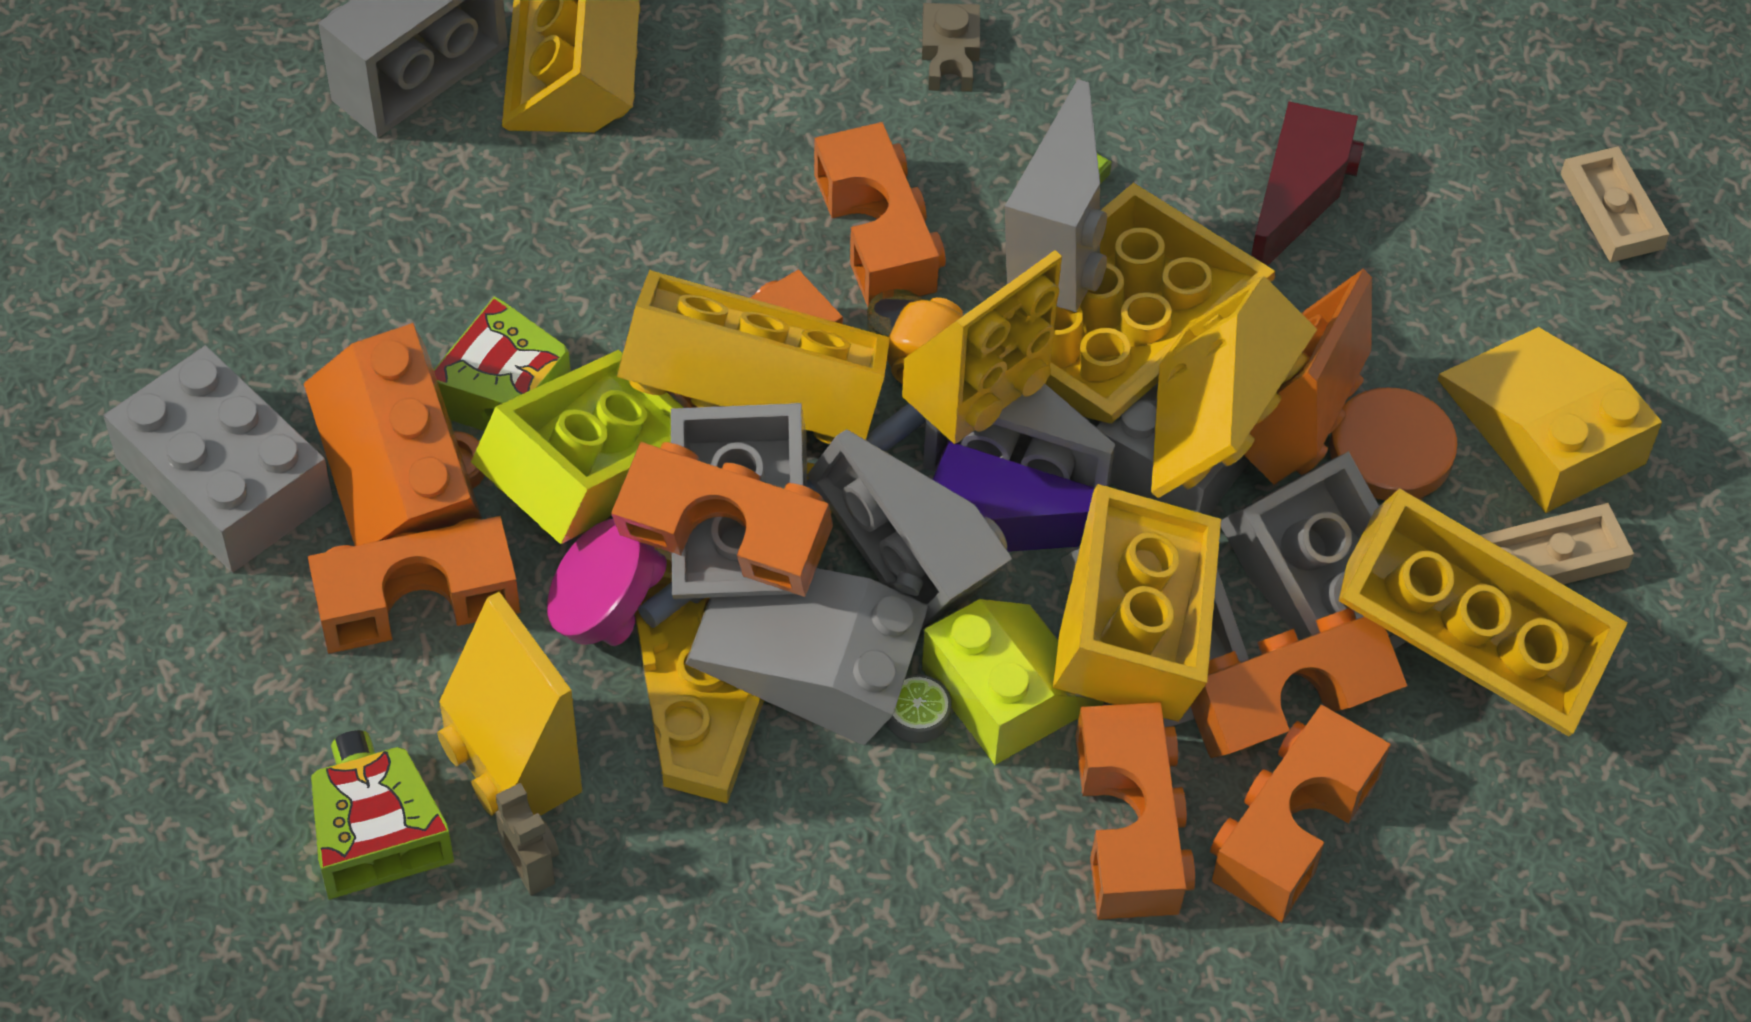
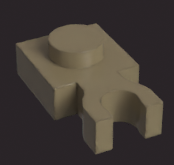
(951, 41)
(526, 839)

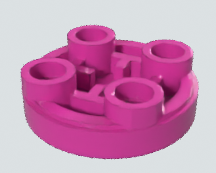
(602, 585)

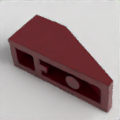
(1305, 175)

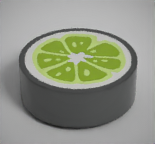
(921, 710)

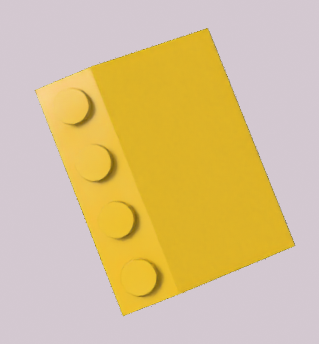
(1155, 282)

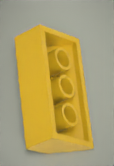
(570, 64)
(752, 353)
(1480, 610)

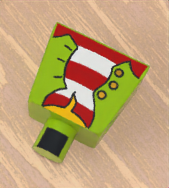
(496, 362)
(374, 818)

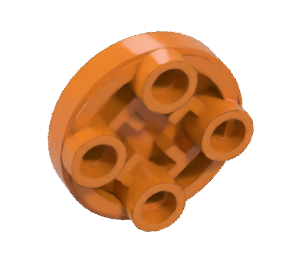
(1396, 441)

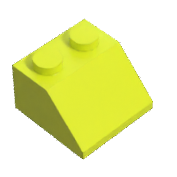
(1000, 675)

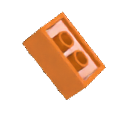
(1314, 397)
(390, 438)

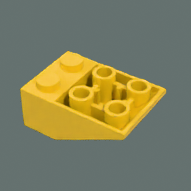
(987, 355)
(1224, 382)

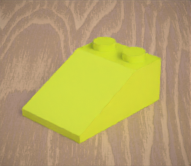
(572, 444)

